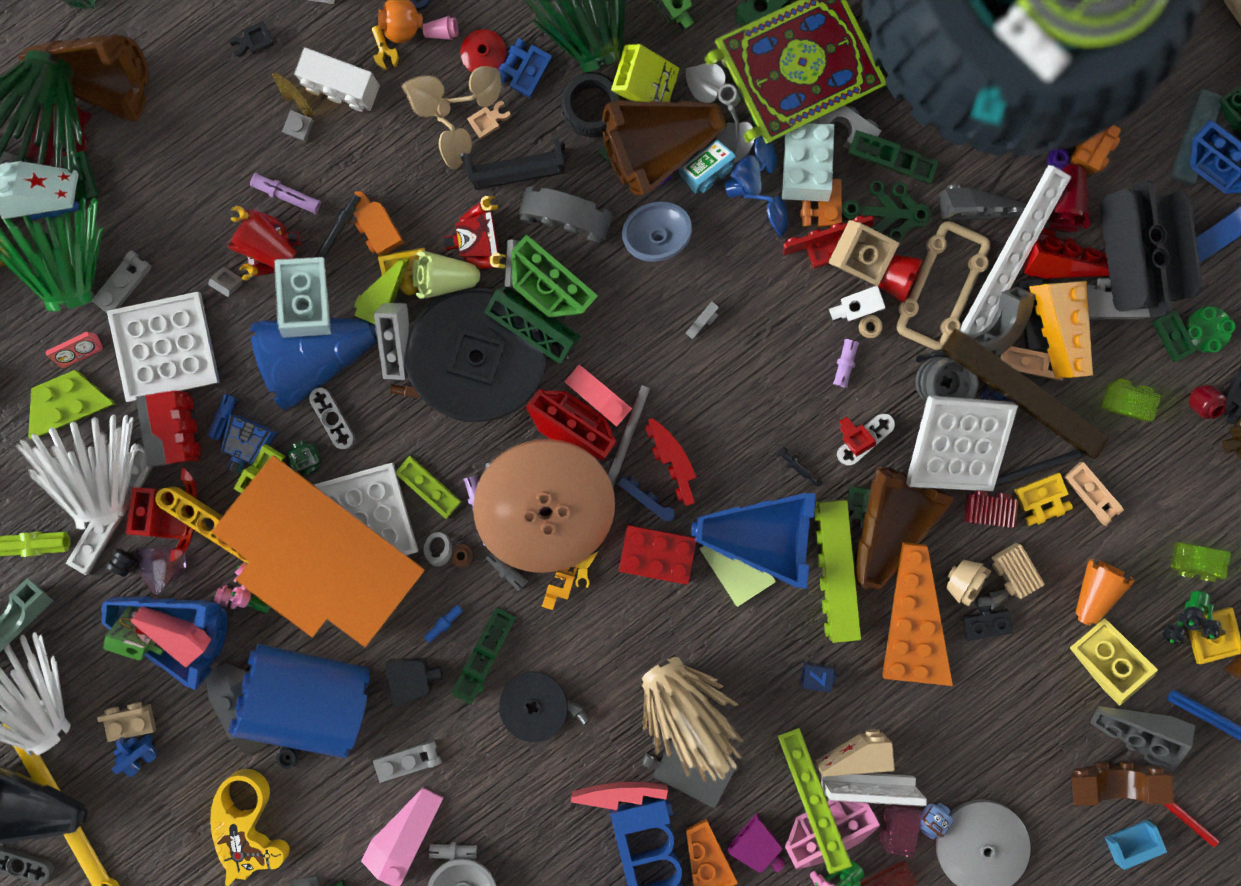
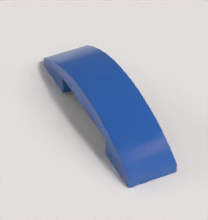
(1219, 234)

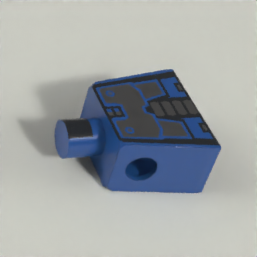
(244, 440)

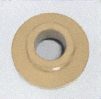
(876, 323)

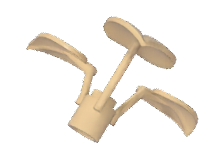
(426, 100)

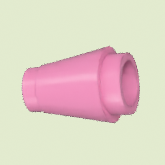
(441, 28)

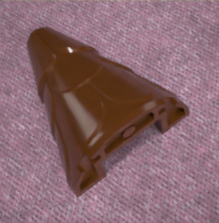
(106, 70)
(656, 138)
(893, 517)

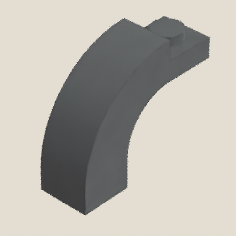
(1009, 322)

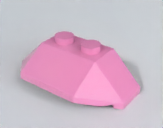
(854, 823)

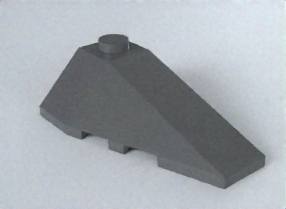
(970, 203)
(1158, 737)

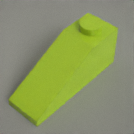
(381, 292)

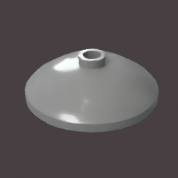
(462, 873)

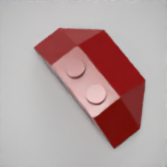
(572, 421)

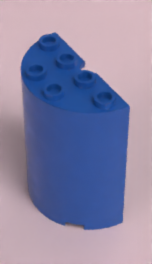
(301, 702)

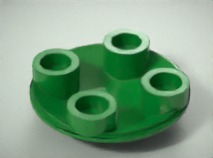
(1210, 329)

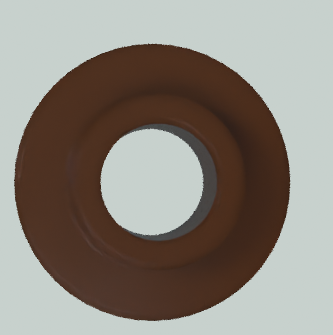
(468, 555)

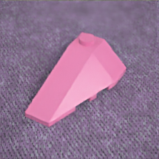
(398, 842)

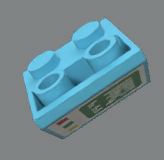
(707, 166)

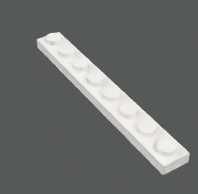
(1016, 250)

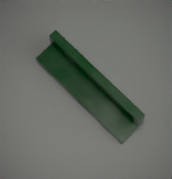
(549, 326)

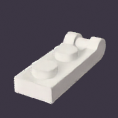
(1032, 44)

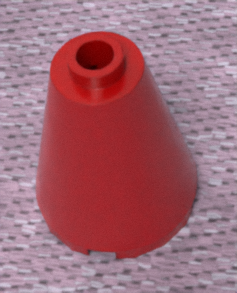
(261, 241)
(900, 276)

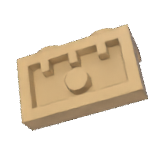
(128, 722)

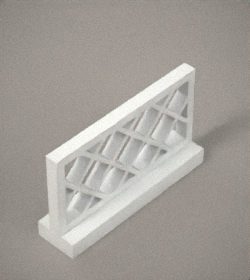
(873, 788)

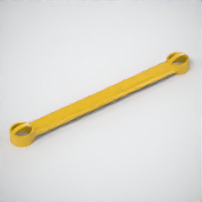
(77, 840)

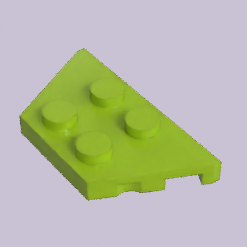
(63, 402)

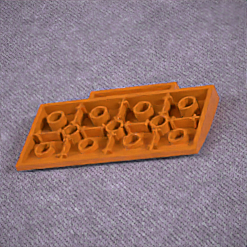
(314, 556)

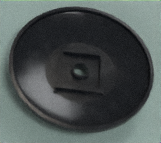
(441, 364)

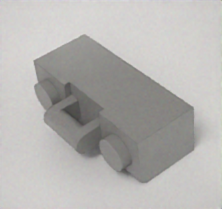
(1102, 306)
(392, 338)

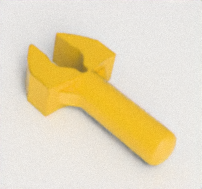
(383, 49)

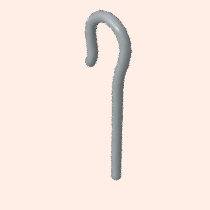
(628, 433)

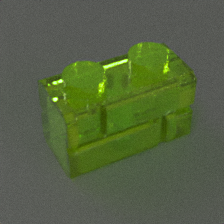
(1131, 401)
(1200, 560)

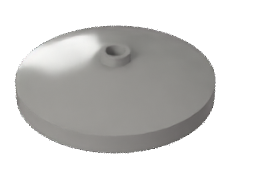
(978, 827)

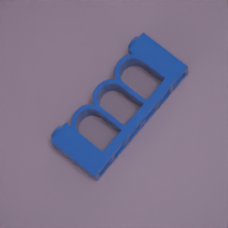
(636, 817)

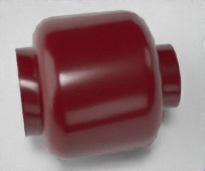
(1207, 402)

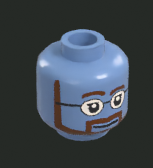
(935, 821)

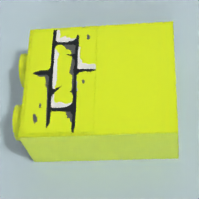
(644, 75)

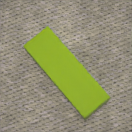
(428, 487)

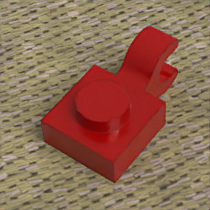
(858, 438)

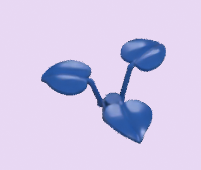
(748, 183)

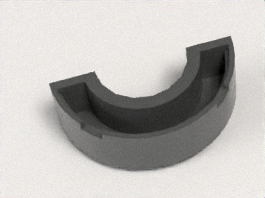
(567, 210)

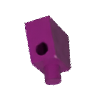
(757, 846)

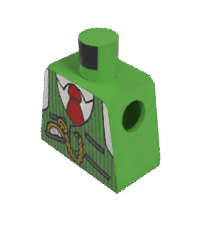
(128, 639)

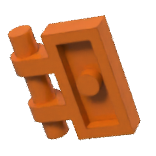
(827, 212)

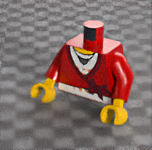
(477, 236)
(253, 266)

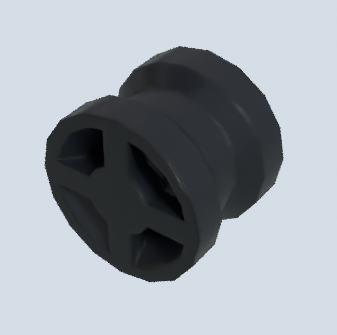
(121, 562)

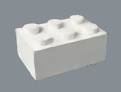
(337, 80)

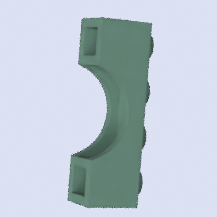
(24, 606)

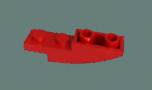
(669, 450)

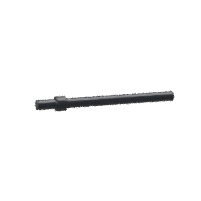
(344, 216)

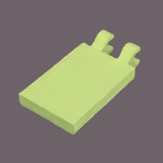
(737, 577)

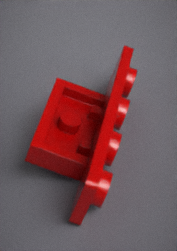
(820, 243)

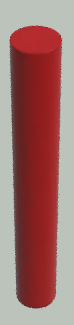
(1193, 824)

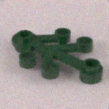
(891, 211)

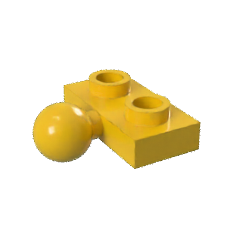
(388, 260)

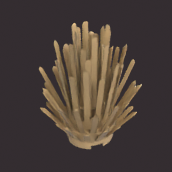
(690, 716)

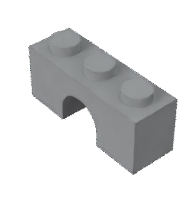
(852, 120)

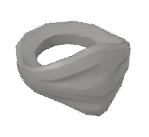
(444, 556)

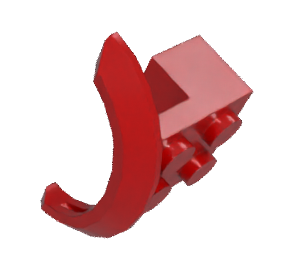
(150, 520)

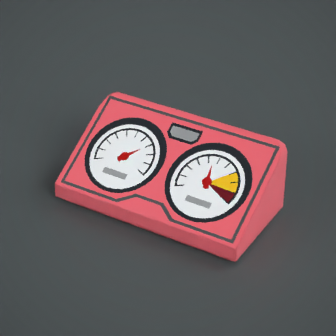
(75, 349)

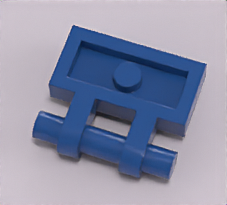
(530, 71)

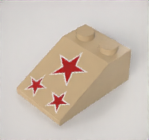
(861, 754)

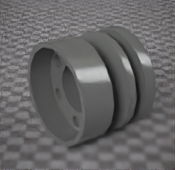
(945, 379)

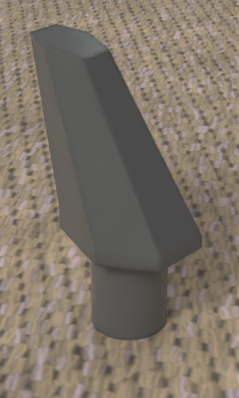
(994, 600)
(578, 711)

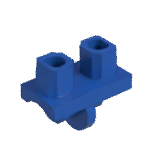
(131, 750)

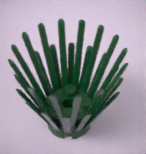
(587, 40)
(43, 86)

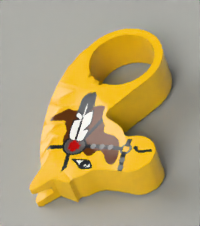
(234, 832)

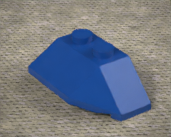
(1217, 157)

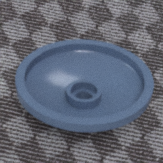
(653, 223)

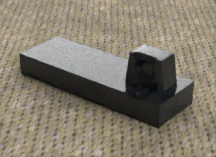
(1032, 332)

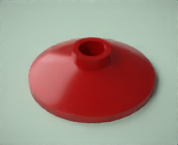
(493, 57)

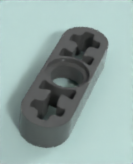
(29, 861)

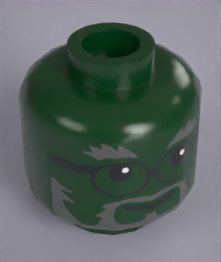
(304, 457)

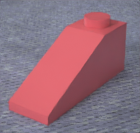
(598, 395)
(176, 636)

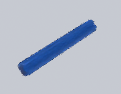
(1205, 713)

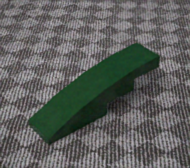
(893, 157)
(483, 656)

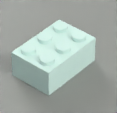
(808, 163)

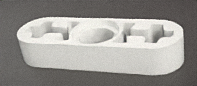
(882, 432)

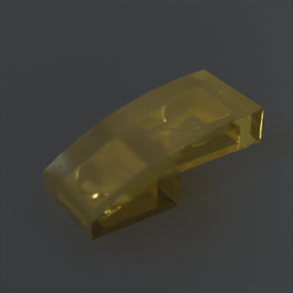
(290, 92)

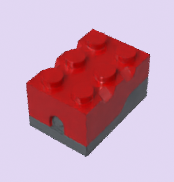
(168, 428)

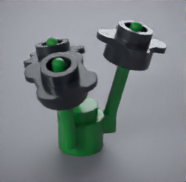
(1193, 618)

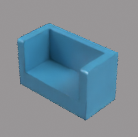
(1135, 844)

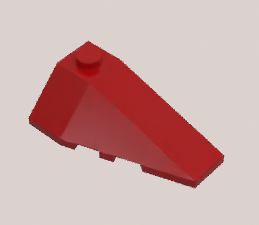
(1063, 258)

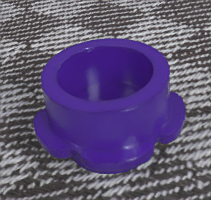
(1053, 161)

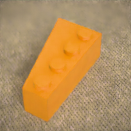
(1066, 327)

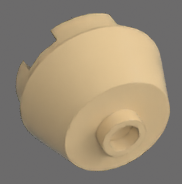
(967, 581)

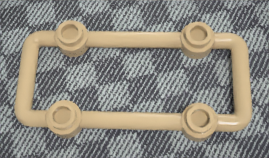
(976, 264)

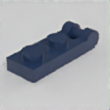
(647, 498)

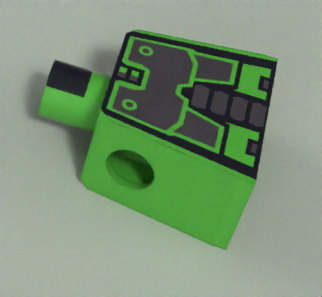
(671, 14)

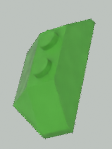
(547, 282)

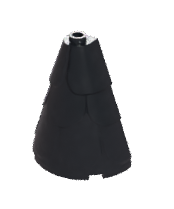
(35, 810)

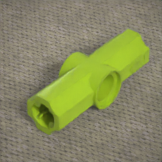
(34, 543)

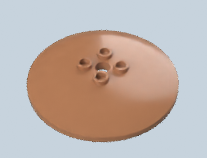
(539, 477)

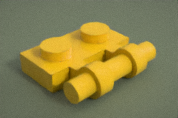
(1041, 492)

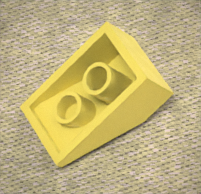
(1113, 661)

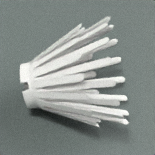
(105, 488)
(32, 720)

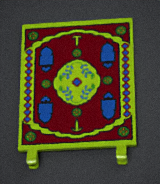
(798, 65)

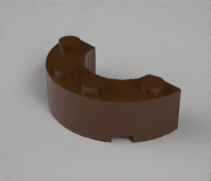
(1121, 780)

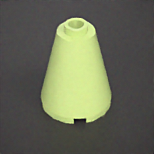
(442, 274)

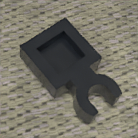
(255, 38)

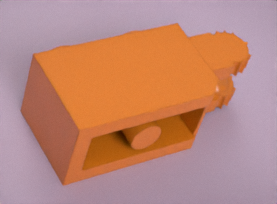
(377, 225)

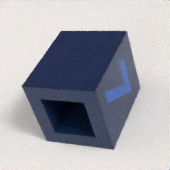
(817, 677)

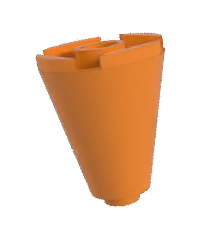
(1100, 591)

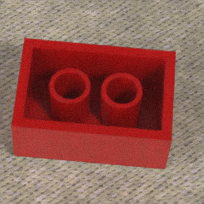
(657, 554)

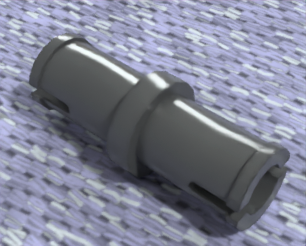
(507, 572)

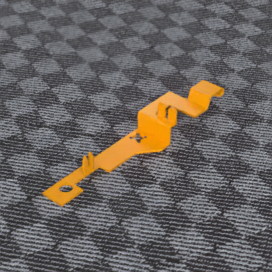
(554, 592)

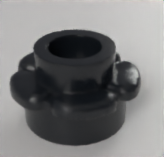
(283, 761)

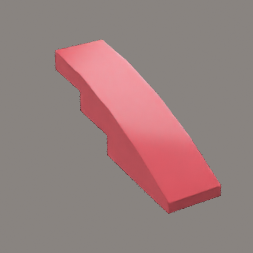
(610, 794)

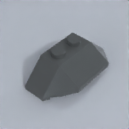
(223, 688)

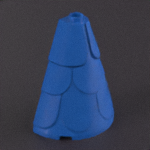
(303, 363)
(763, 535)
(203, 614)

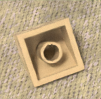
(863, 252)

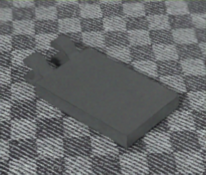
(672, 773)

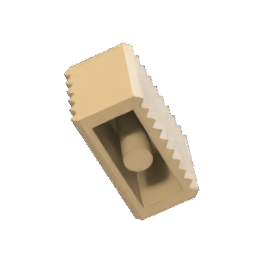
(1017, 571)

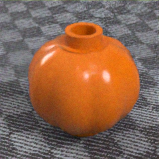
(399, 20)

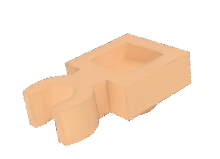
(485, 121)

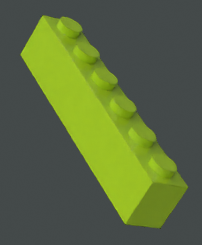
(838, 571)

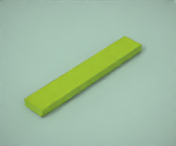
(814, 801)

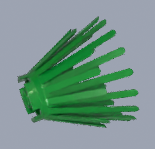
(65, 272)

